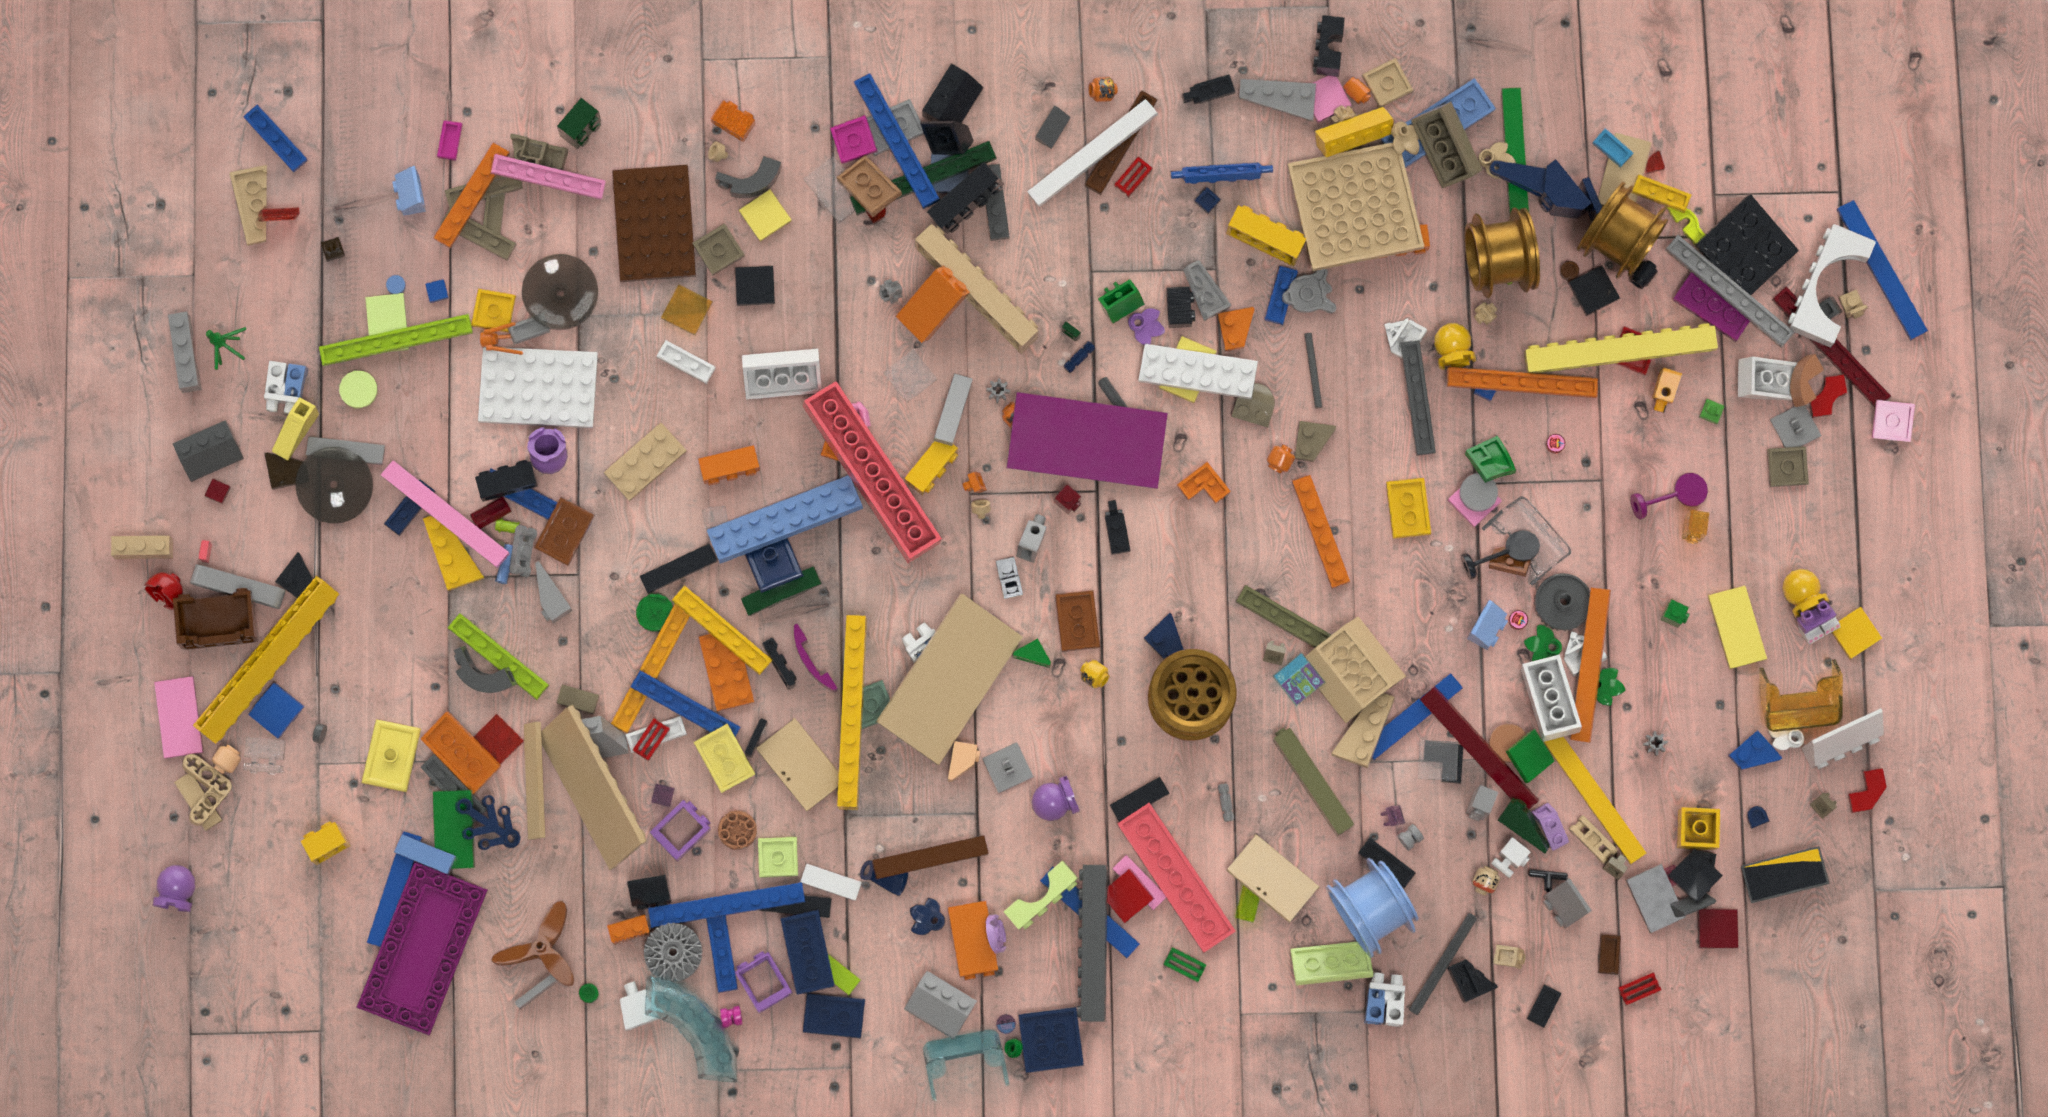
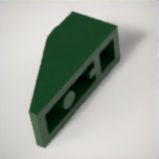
(1521, 821)

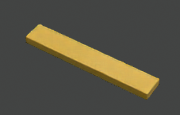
(722, 630)

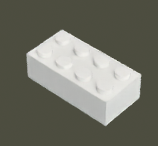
(1551, 698)

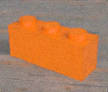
(729, 465)

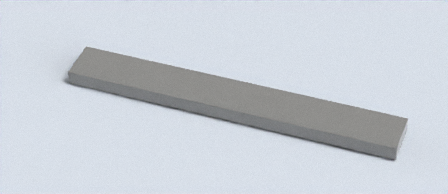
(1729, 291)

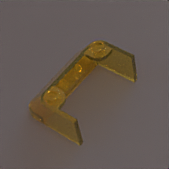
(1804, 709)

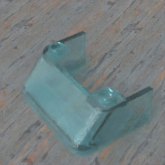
(980, 1042)

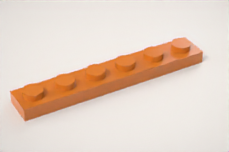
(469, 198)
(1321, 531)

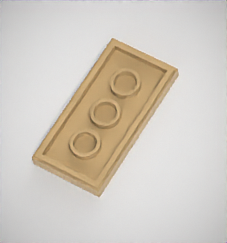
(1628, 172)

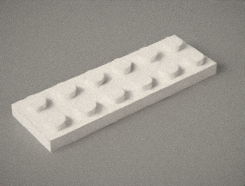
(1198, 371)

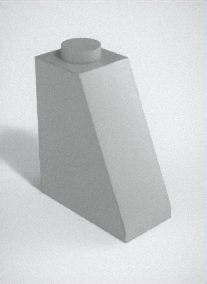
(606, 736)

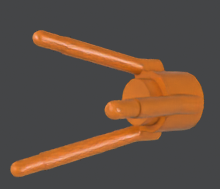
(490, 339)

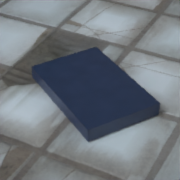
(834, 1016)

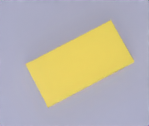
(1737, 627)

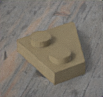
(1312, 439)

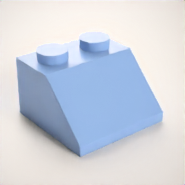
(409, 192)
(1486, 627)

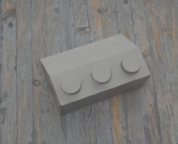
(940, 1005)

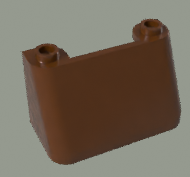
(215, 620)

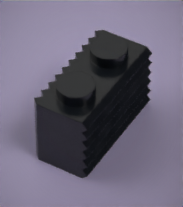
(1179, 307)

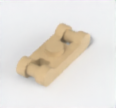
(1593, 839)

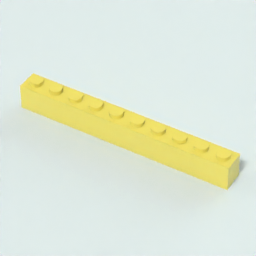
(1618, 350)

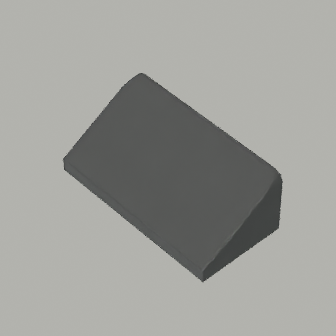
(1052, 127)
(1688, 905)

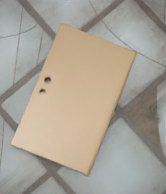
(806, 768)
(1275, 876)

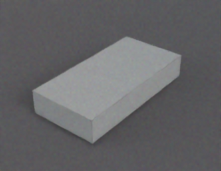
(526, 330)

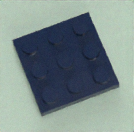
(1051, 1040)

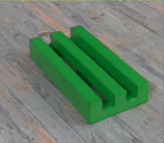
(1187, 957)

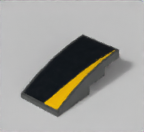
(1785, 874)

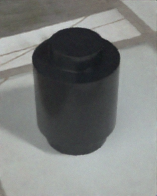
(1644, 274)

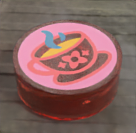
(1555, 443)
(1518, 620)

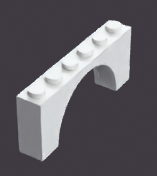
(1838, 246)

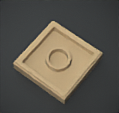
(1387, 83)

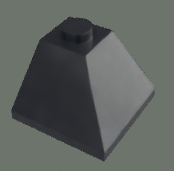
(947, 137)

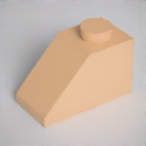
(963, 759)

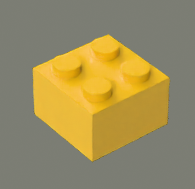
(1698, 828)
(325, 842)

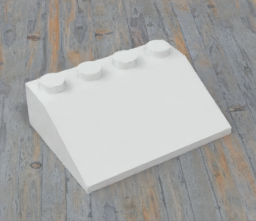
(1844, 739)

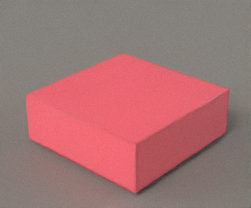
(205, 551)

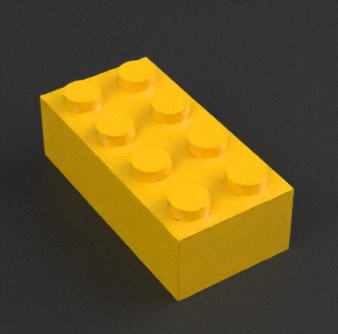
(1266, 235)

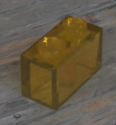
(1695, 526)

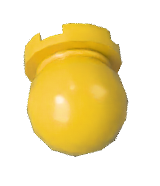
(1453, 344)
(1803, 590)

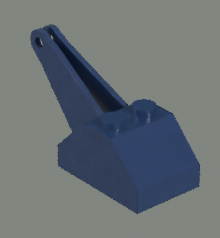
(1551, 184)

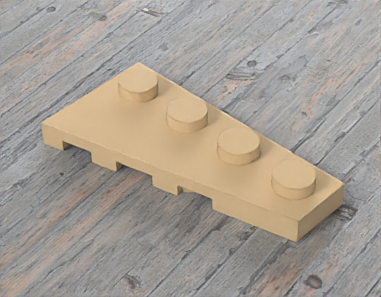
(250, 195)

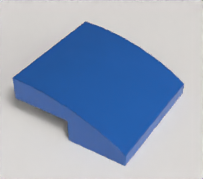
(276, 710)

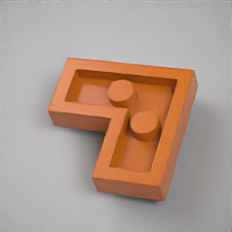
(1205, 479)

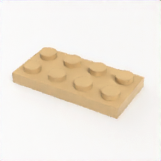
(645, 462)

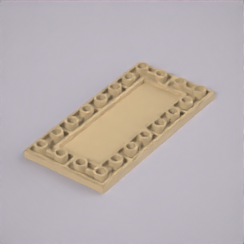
(949, 679)
(592, 787)

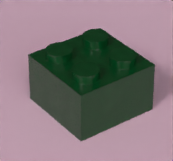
(579, 124)

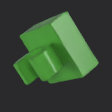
(1711, 411)

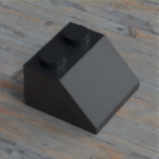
(649, 892)

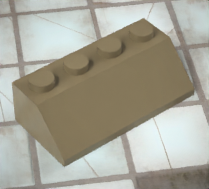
(1446, 145)

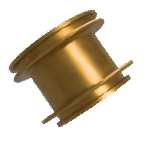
(1623, 231)
(1502, 252)
(1194, 725)

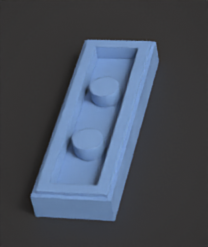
(425, 854)

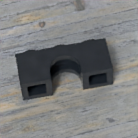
(1330, 30)

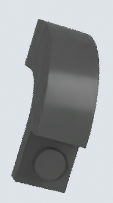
(754, 185)
(479, 680)

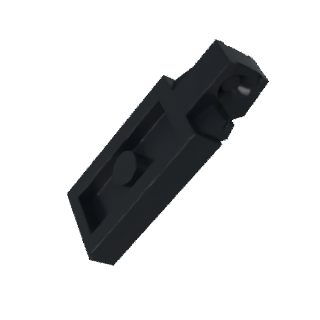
(1209, 90)
(1116, 529)
(779, 662)

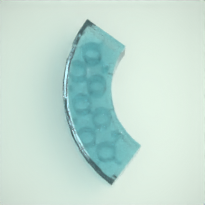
(697, 1024)

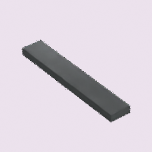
(1417, 398)

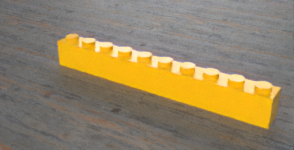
(266, 660)
(852, 712)

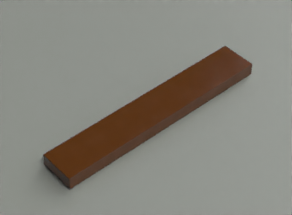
(1107, 165)
(930, 857)

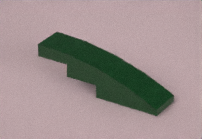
(759, 601)

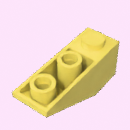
(295, 428)

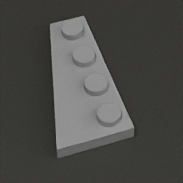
(1288, 97)

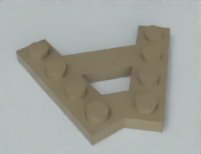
(488, 234)

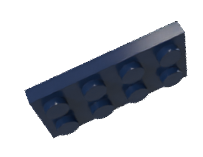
(807, 952)

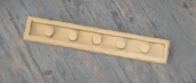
(534, 781)

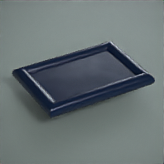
(774, 565)

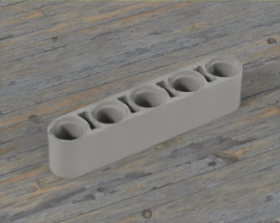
(228, 583)

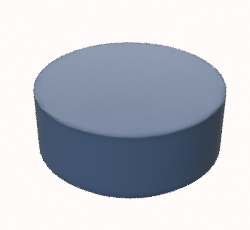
(396, 284)

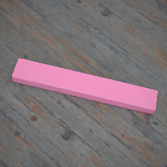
(547, 177)

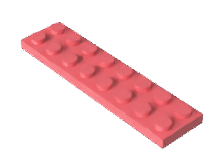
(1176, 877)

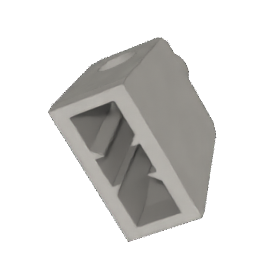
(1032, 539)

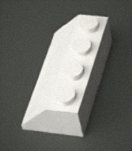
(781, 374)

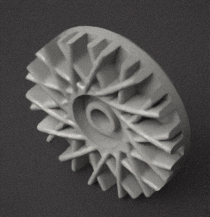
(673, 937)

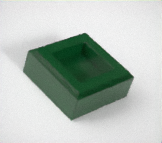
(1070, 331)

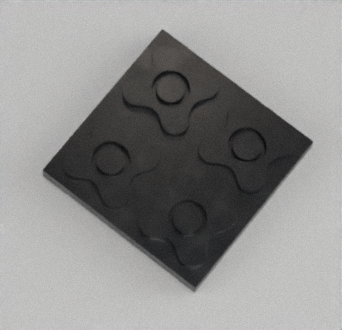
(1747, 245)

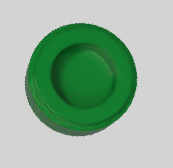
(588, 993)

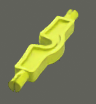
(1691, 230)

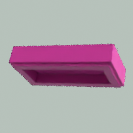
(449, 140)

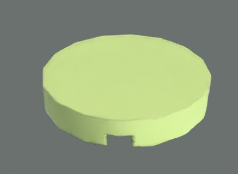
(358, 389)

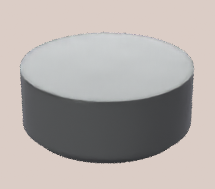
(319, 733)

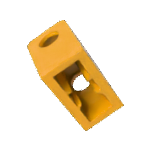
(1666, 380)

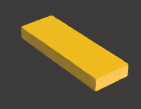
(1661, 193)

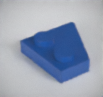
(1754, 752)

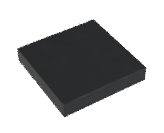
(755, 285)
(1594, 290)

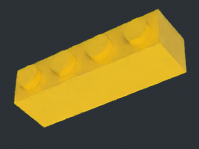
(1354, 132)

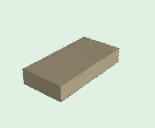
(578, 698)

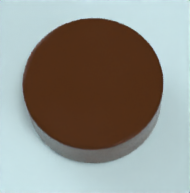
(1569, 270)

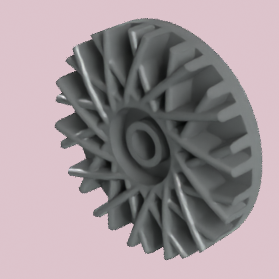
(1552, 611)

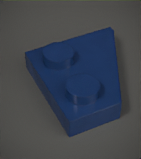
(1165, 637)

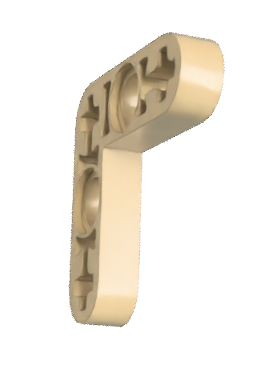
(213, 791)

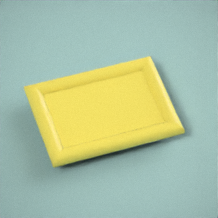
(391, 755)

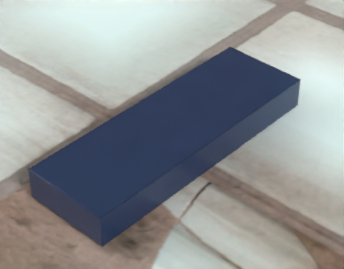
(404, 514)

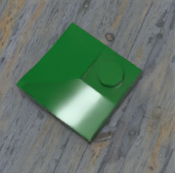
(1491, 459)

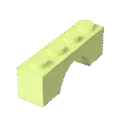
(1060, 879)

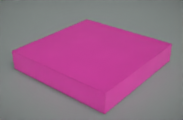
(853, 139)

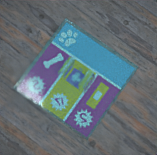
(1298, 679)

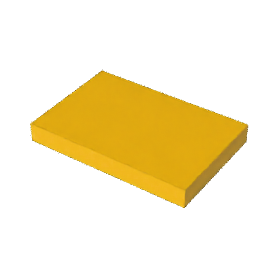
(1408, 508)

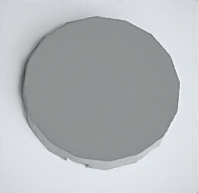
(1477, 494)

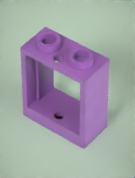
(690, 808)
(771, 1000)

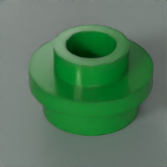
(1013, 1048)

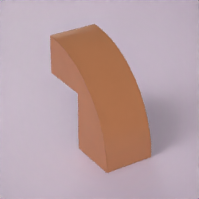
(1805, 370)

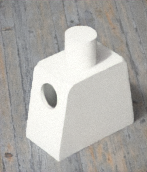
(634, 1007)

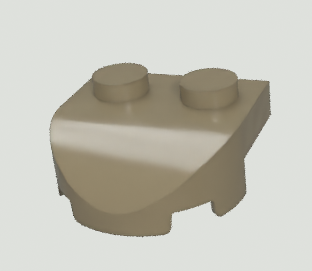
(1258, 409)

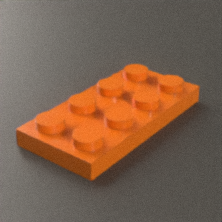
(726, 675)
(461, 752)

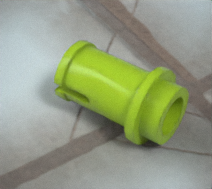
(506, 526)

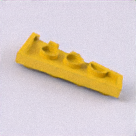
(453, 559)

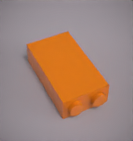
(932, 303)
(971, 940)

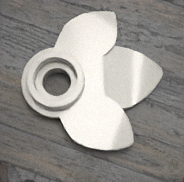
(1783, 739)

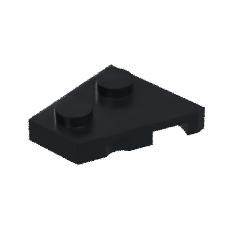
(295, 576)
(1469, 981)

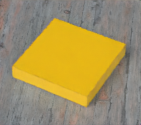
(493, 309)
(1856, 633)

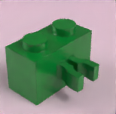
(1121, 300)

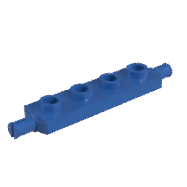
(1226, 172)

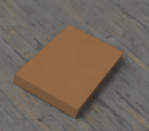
(869, 186)

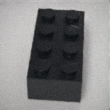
(965, 198)

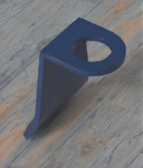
(893, 884)

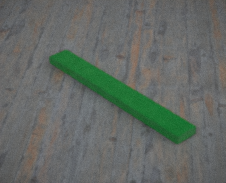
(1515, 139)

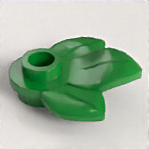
(1540, 644)
(1609, 686)

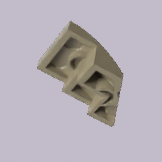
(538, 152)

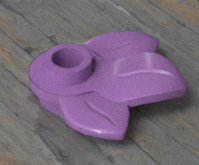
(1149, 325)

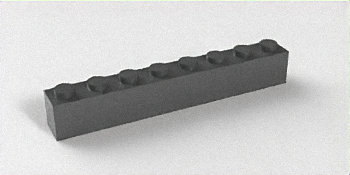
(1093, 943)

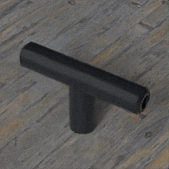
(1548, 876)

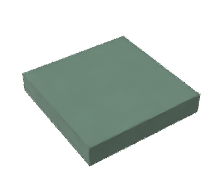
(874, 703)

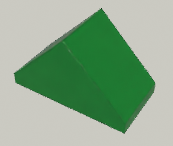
(1033, 653)

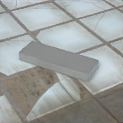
(535, 992)

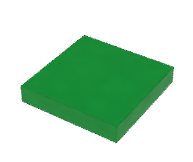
(1530, 756)

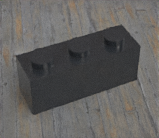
(506, 480)

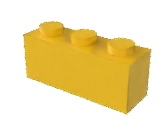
(931, 466)

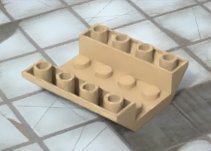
(1353, 669)

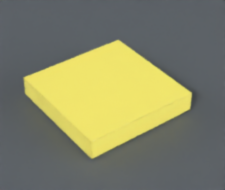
(765, 215)

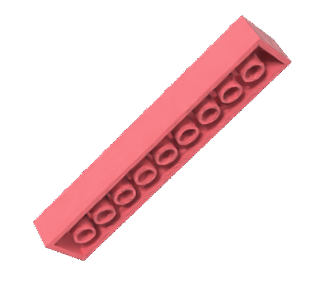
(872, 472)

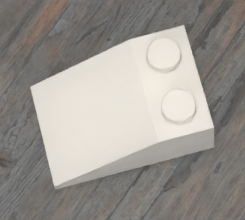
(1764, 378)

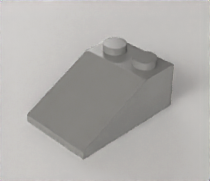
(1566, 904)

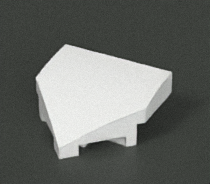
(1403, 332)
(1574, 653)

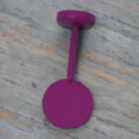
(1689, 490)

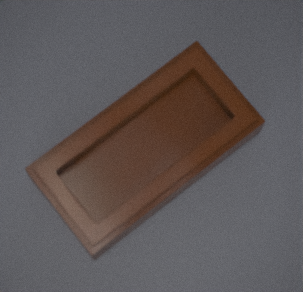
(1609, 954)

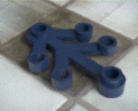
(490, 824)

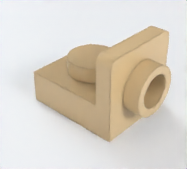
(1852, 304)
(1509, 956)

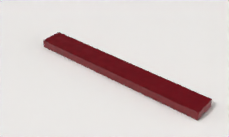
(1839, 356)
(1478, 747)

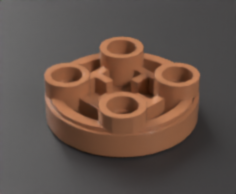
(1503, 738)
(737, 830)

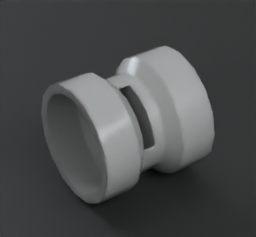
(1410, 837)

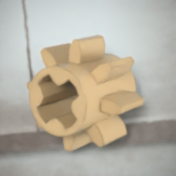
(1342, 113)
(1485, 313)

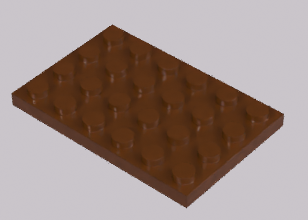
(654, 223)

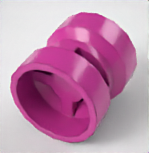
(727, 1019)

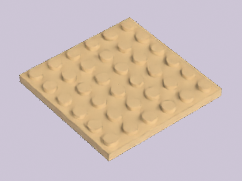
(1355, 206)

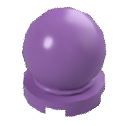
(547, 450)
(1054, 800)
(175, 887)

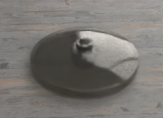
(556, 275)
(353, 487)

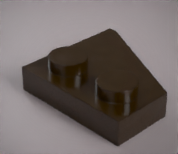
(280, 471)

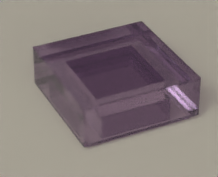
(662, 795)

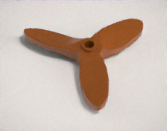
(543, 947)

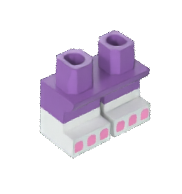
(1817, 621)

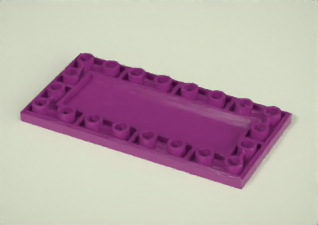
(1087, 440)
(422, 948)

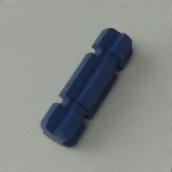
(1079, 356)

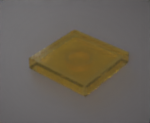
(686, 309)

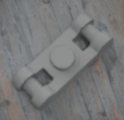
(522, 551)

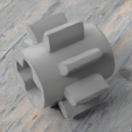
(890, 291)
(1003, 390)
(1659, 739)

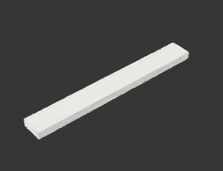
(1092, 153)

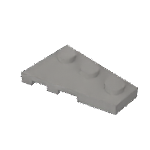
(1205, 291)

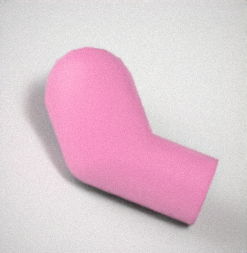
(863, 412)

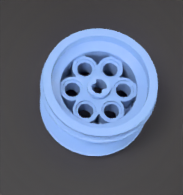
(1373, 906)

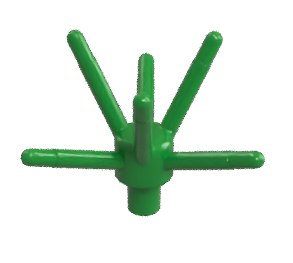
(220, 341)

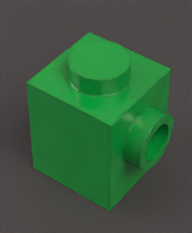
(1675, 613)

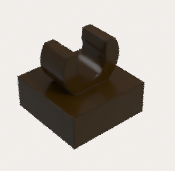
(332, 249)

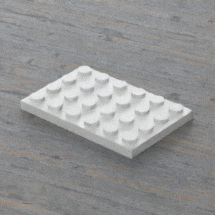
(538, 388)

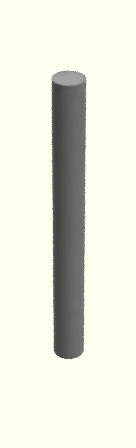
(1313, 370)

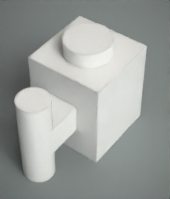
(1513, 854)

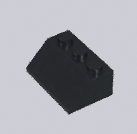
(952, 96)

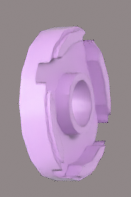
(995, 933)

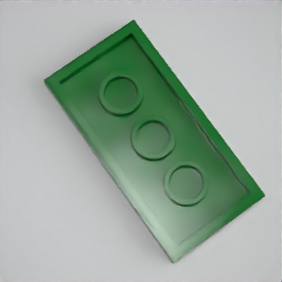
(449, 827)

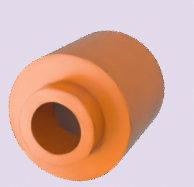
(1357, 91)

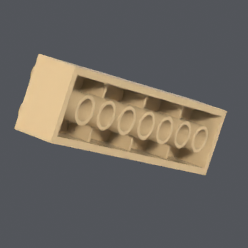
(983, 293)

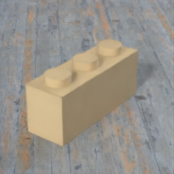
(141, 547)

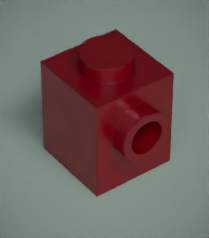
(1068, 499)

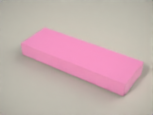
(1125, 864)

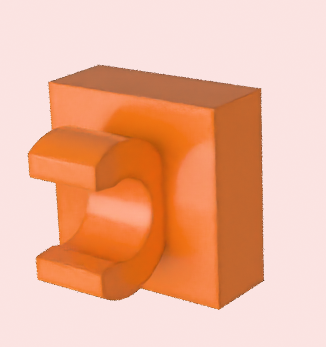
(976, 483)

